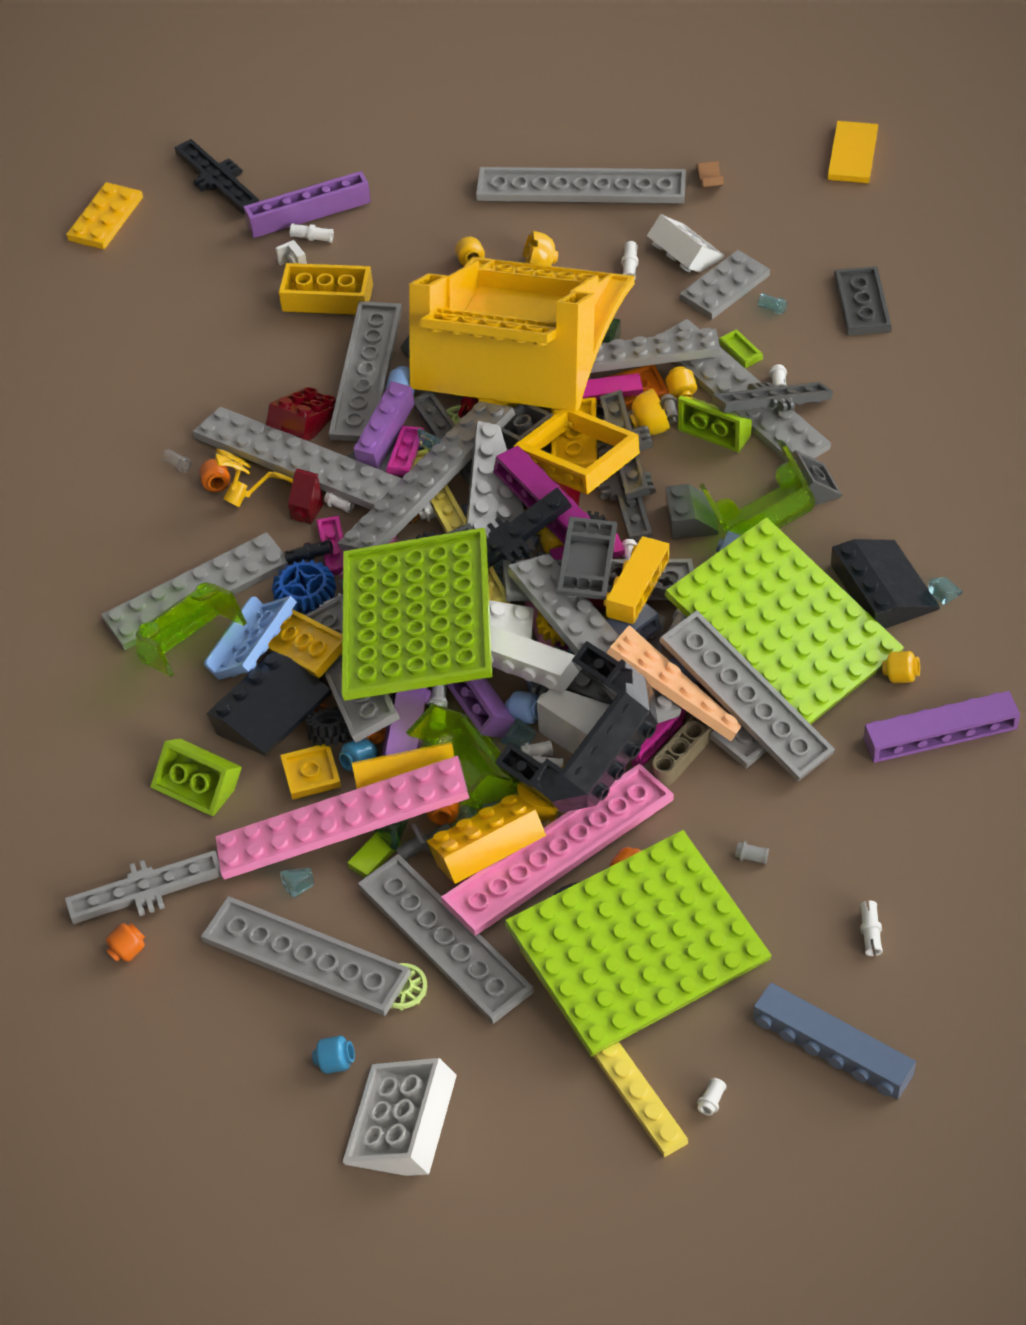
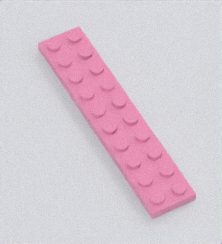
(341, 817)
(567, 844)

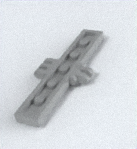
(143, 887)

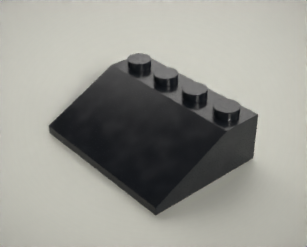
(882, 580)
(268, 704)

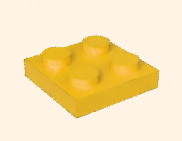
(310, 771)

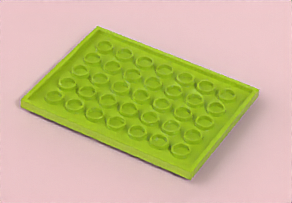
(416, 614)
(786, 619)
(637, 942)

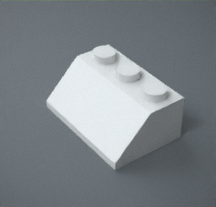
(683, 245)

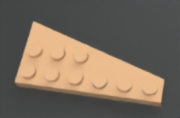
(672, 682)

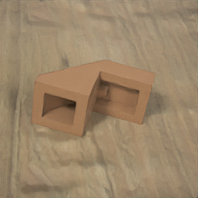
(709, 174)

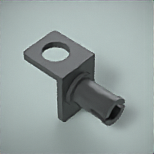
(419, 842)

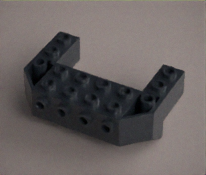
(604, 750)

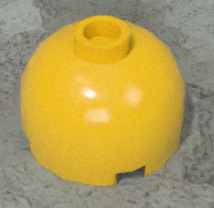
(540, 249)
(649, 413)

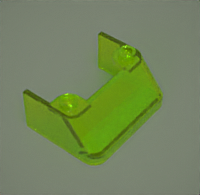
(779, 506)
(182, 620)
(475, 751)

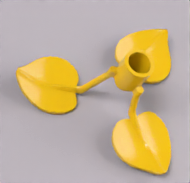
(237, 489)

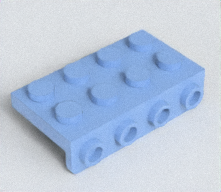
(243, 645)

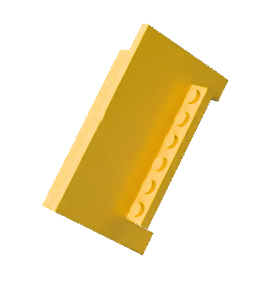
(511, 330)

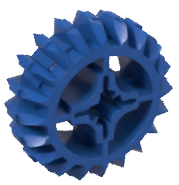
(306, 583)

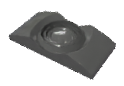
(587, 558)

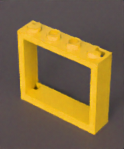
(569, 474)

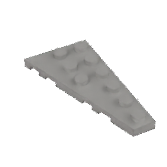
(487, 493)

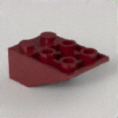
(301, 413)

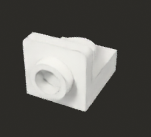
(290, 253)

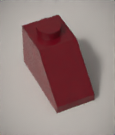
(305, 497)

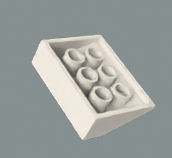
(401, 1117)

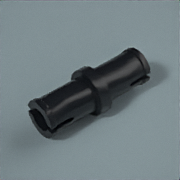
(309, 551)

